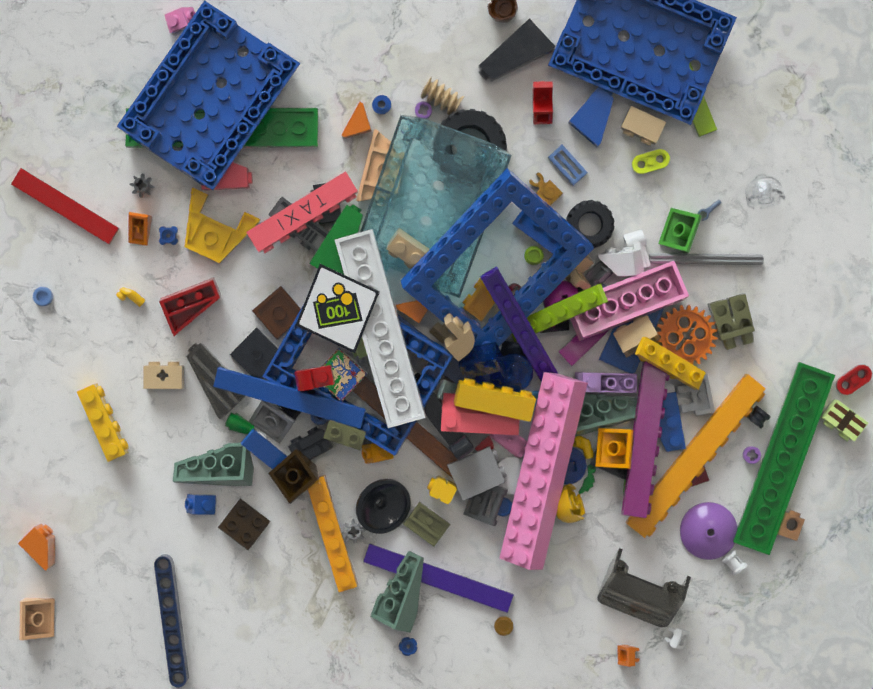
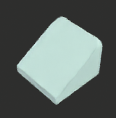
(446, 387)

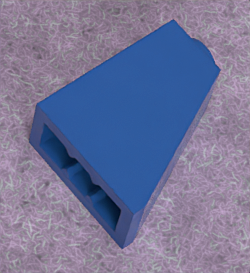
(593, 116)

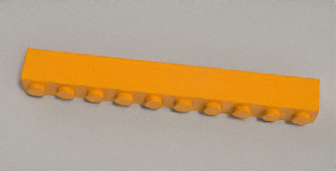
(698, 452)

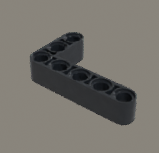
(457, 441)

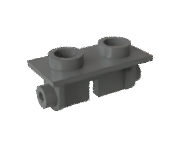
(597, 274)

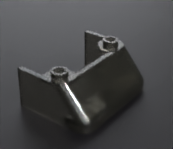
(639, 597)

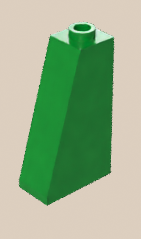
(346, 224)

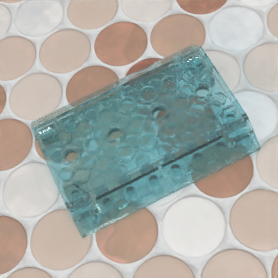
(408, 192)

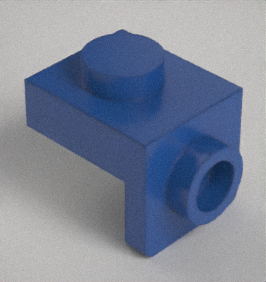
(200, 504)

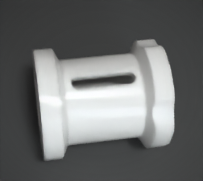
(734, 562)

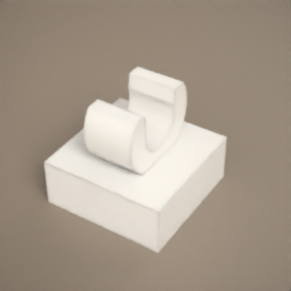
(679, 638)

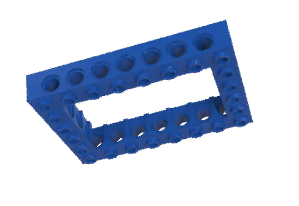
(504, 190)
(390, 439)

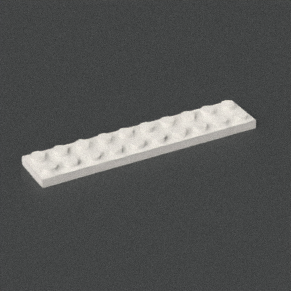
(383, 332)

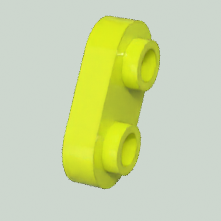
(650, 161)

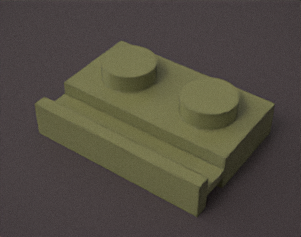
(426, 524)

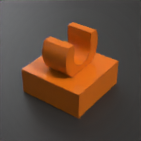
(626, 655)

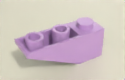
(609, 382)

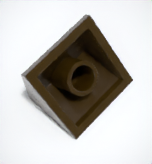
(294, 475)

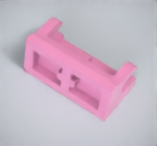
(513, 443)

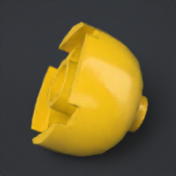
(570, 506)

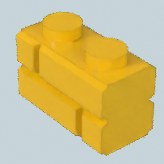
(442, 489)

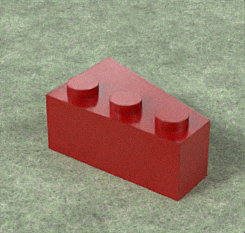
(187, 304)

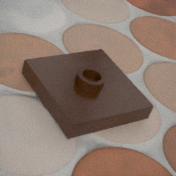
(277, 312)

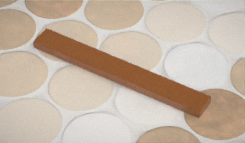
(418, 436)

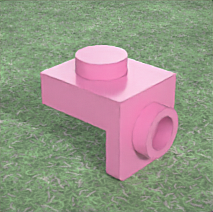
(179, 18)

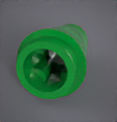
(238, 424)

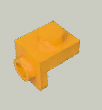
(373, 453)

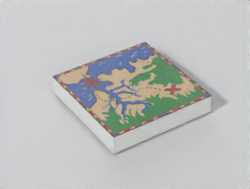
(346, 374)

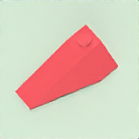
(473, 421)

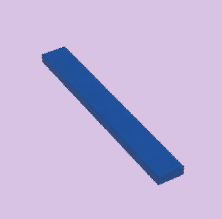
(289, 397)

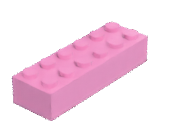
(632, 299)

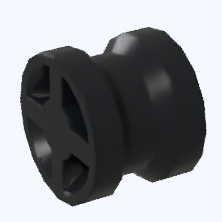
(758, 417)

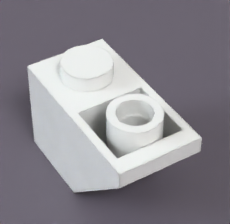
(623, 262)

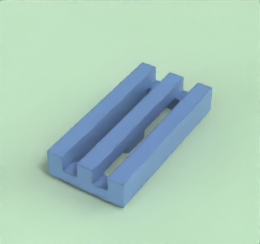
(562, 170)

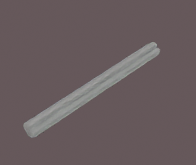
(715, 259)

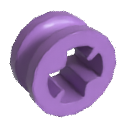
(417, 108)
(756, 451)

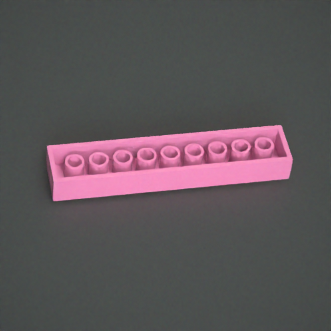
(543, 471)

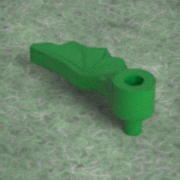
(589, 480)

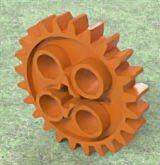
(700, 346)

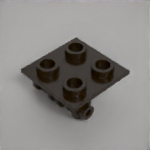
(244, 524)

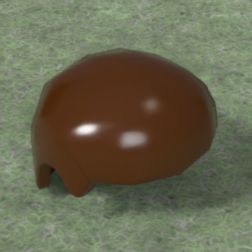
(502, 10)

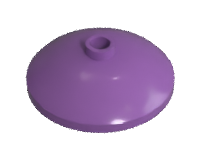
(697, 523)

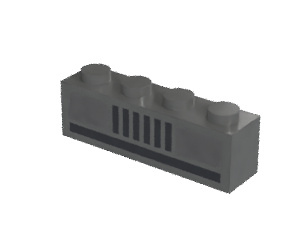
(312, 236)

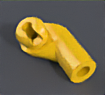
(131, 294)
(584, 444)

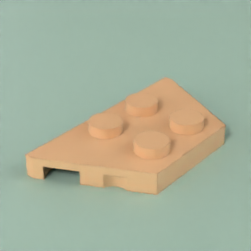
(373, 166)

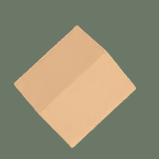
(36, 618)

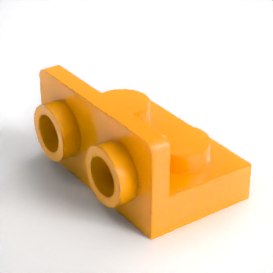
(479, 302)

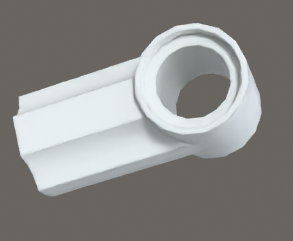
(637, 240)

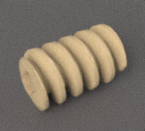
(441, 96)

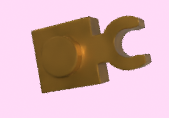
(547, 191)

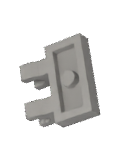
(701, 399)

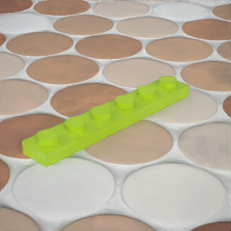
(567, 309)

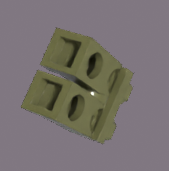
(738, 325)

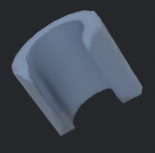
(708, 210)

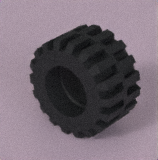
(604, 215)

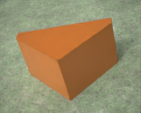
(358, 123)
(139, 228)
(413, 309)

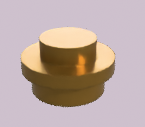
(503, 626)

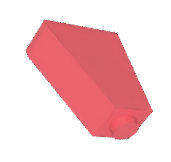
(235, 178)

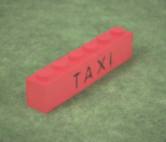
(302, 212)

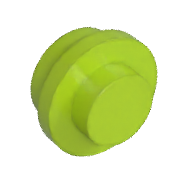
(533, 255)

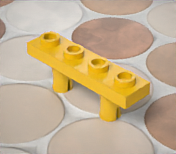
(669, 363)

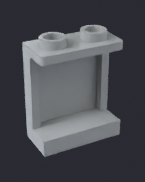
(477, 472)

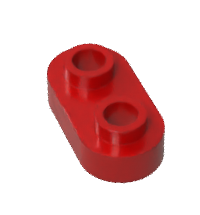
(853, 380)

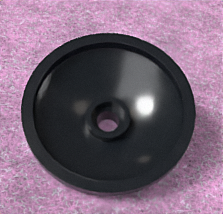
(389, 512)

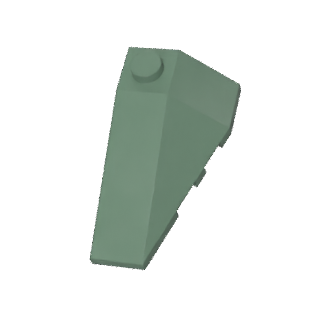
(224, 466)

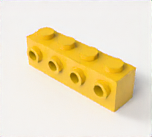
(494, 400)
(102, 422)

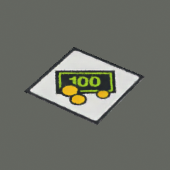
(337, 308)

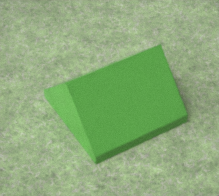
(680, 230)

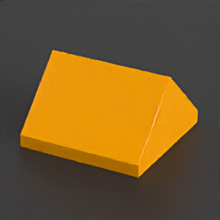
(614, 448)

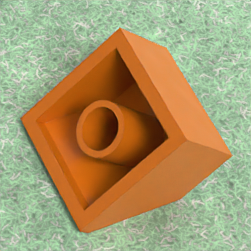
(40, 545)

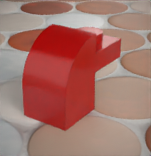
(542, 102)
(314, 378)

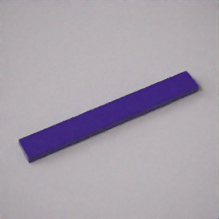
(517, 322)
(443, 579)

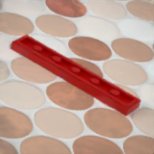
(65, 206)

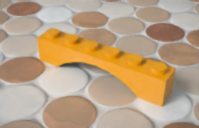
(332, 536)

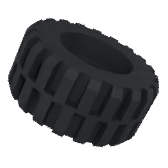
(476, 120)

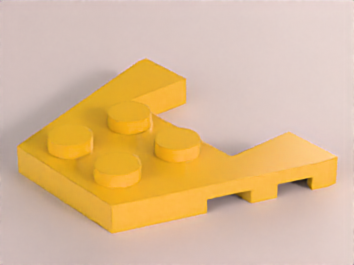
(210, 236)

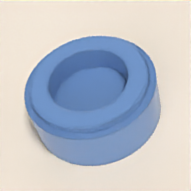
(42, 296)

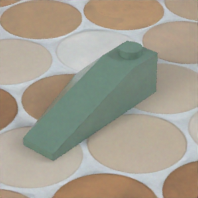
(604, 412)
(400, 600)

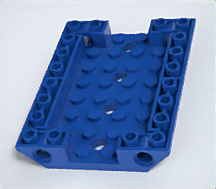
(630, 68)
(187, 84)

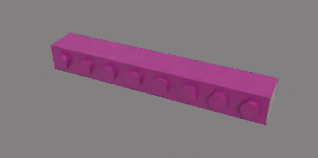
(644, 444)

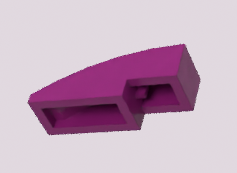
(576, 349)

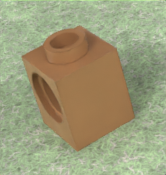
(791, 533)

